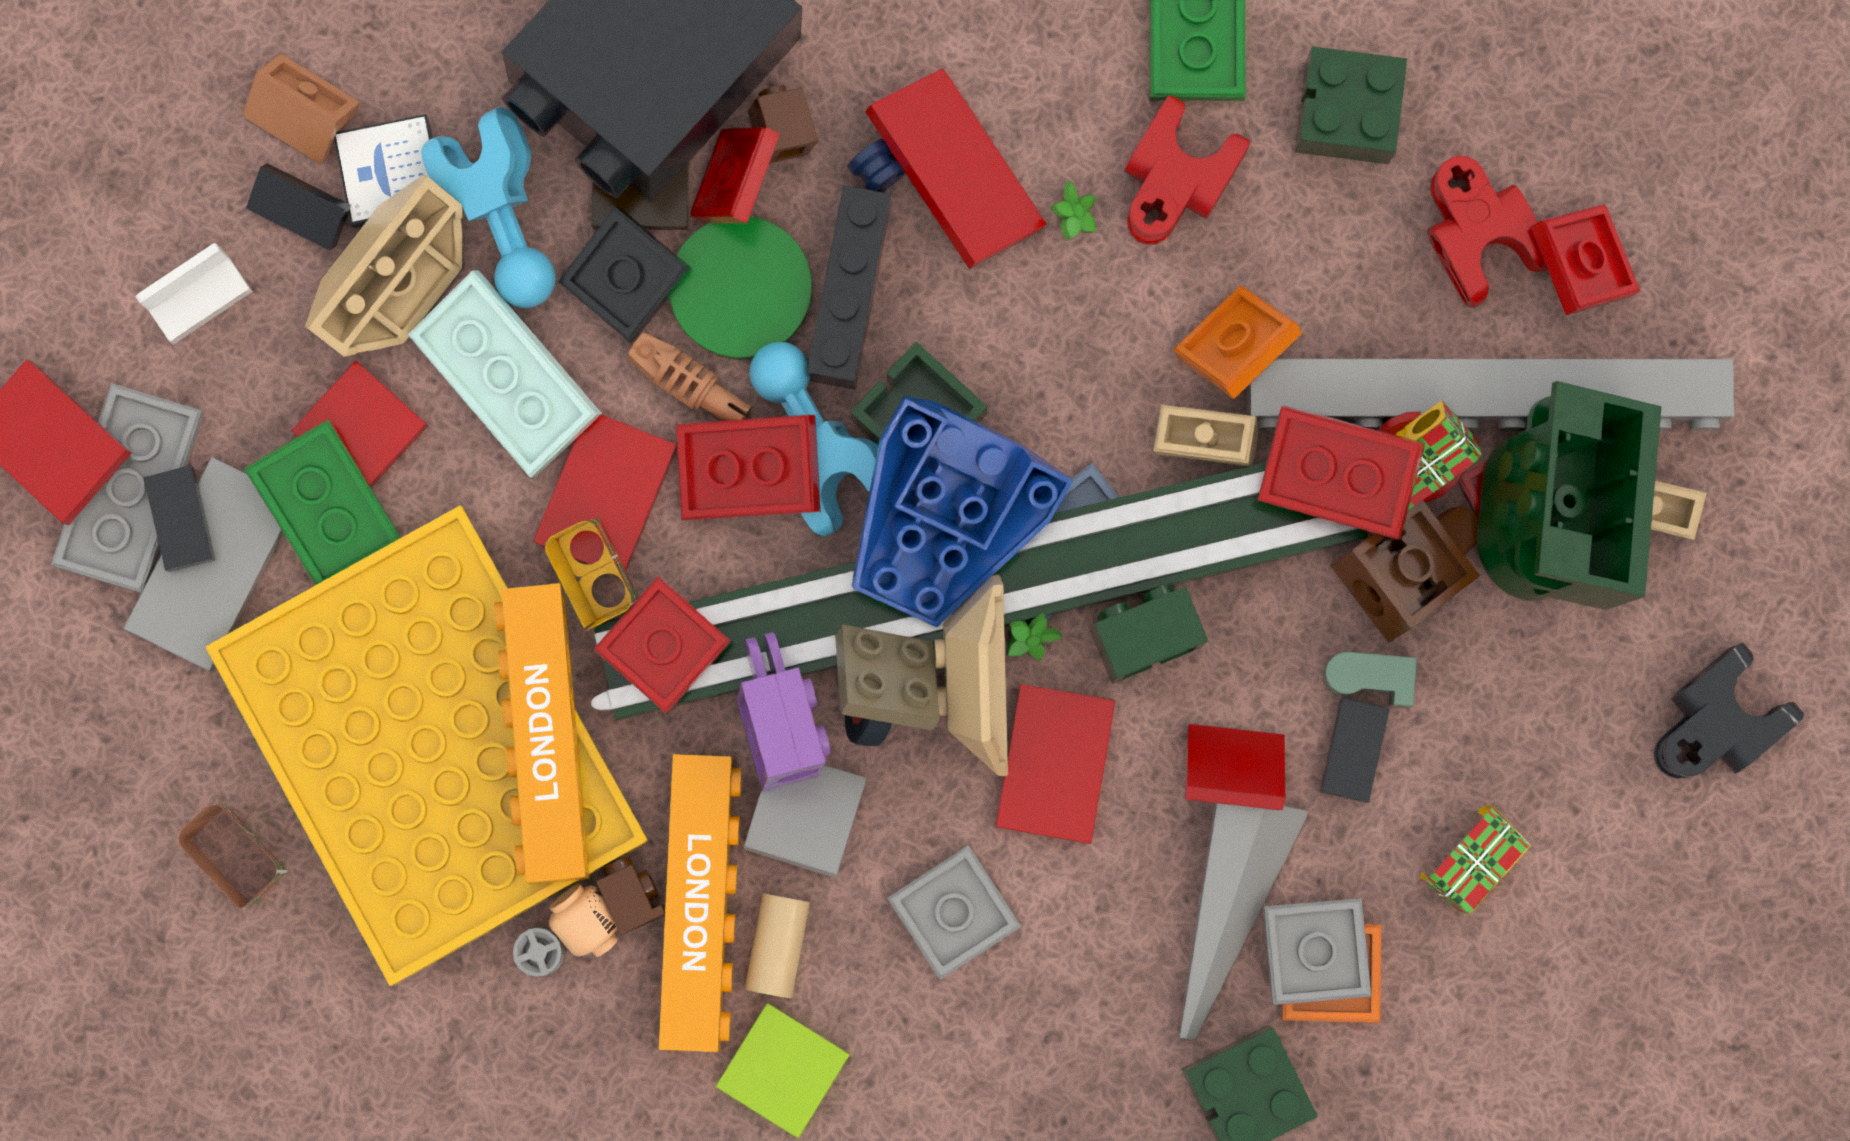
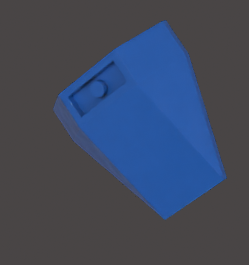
(948, 509)

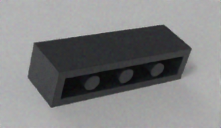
(849, 287)

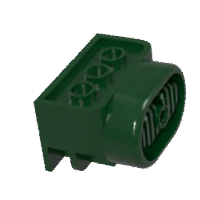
(1572, 500)

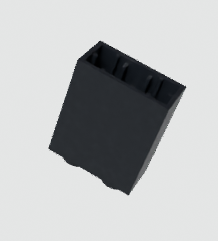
(643, 78)

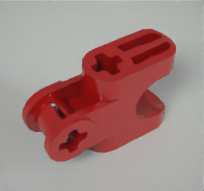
(1174, 178)
(1476, 220)

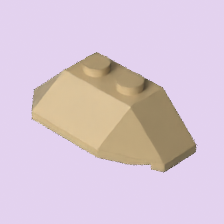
(390, 271)
(975, 675)

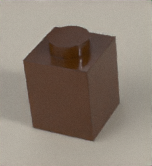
(787, 114)

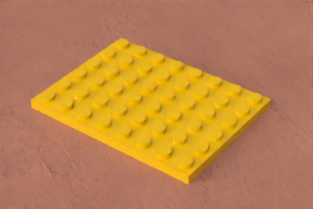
(394, 743)

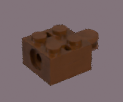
(1413, 575)

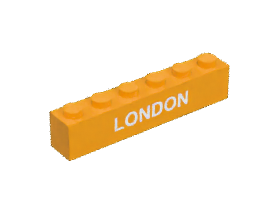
(544, 734)
(697, 903)

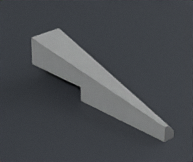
(1239, 871)

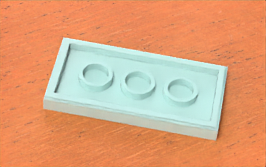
(504, 373)

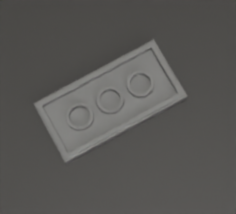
(116, 529)
(205, 601)

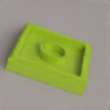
(782, 1070)

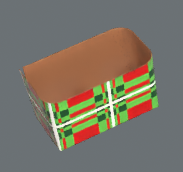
(209, 868)

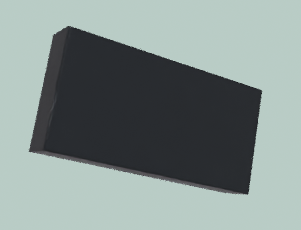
(298, 206)
(179, 518)
(1354, 750)

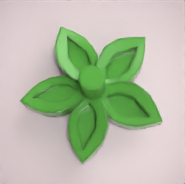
(1075, 212)
(1030, 636)

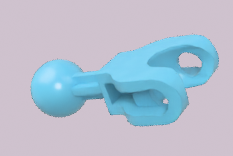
(490, 192)
(781, 377)

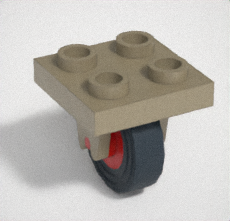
(884, 683)

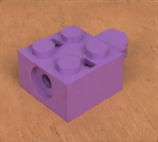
(780, 719)

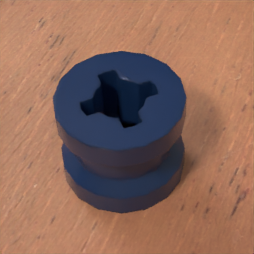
(876, 167)

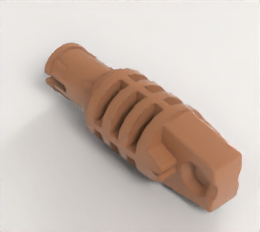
(685, 378)

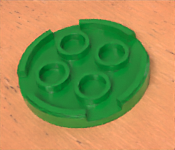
(742, 287)

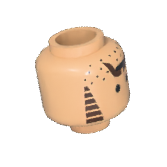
(583, 921)

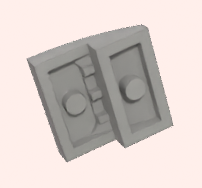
(807, 820)

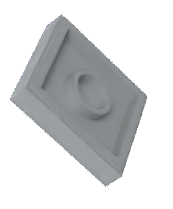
(954, 912)
(1316, 951)

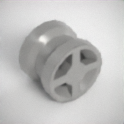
(528, 947)

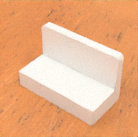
(194, 293)

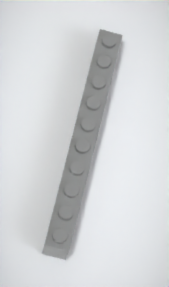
(1487, 389)

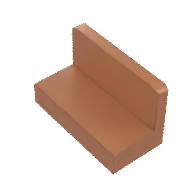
(298, 107)

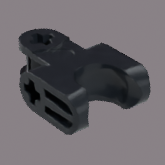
(1717, 725)

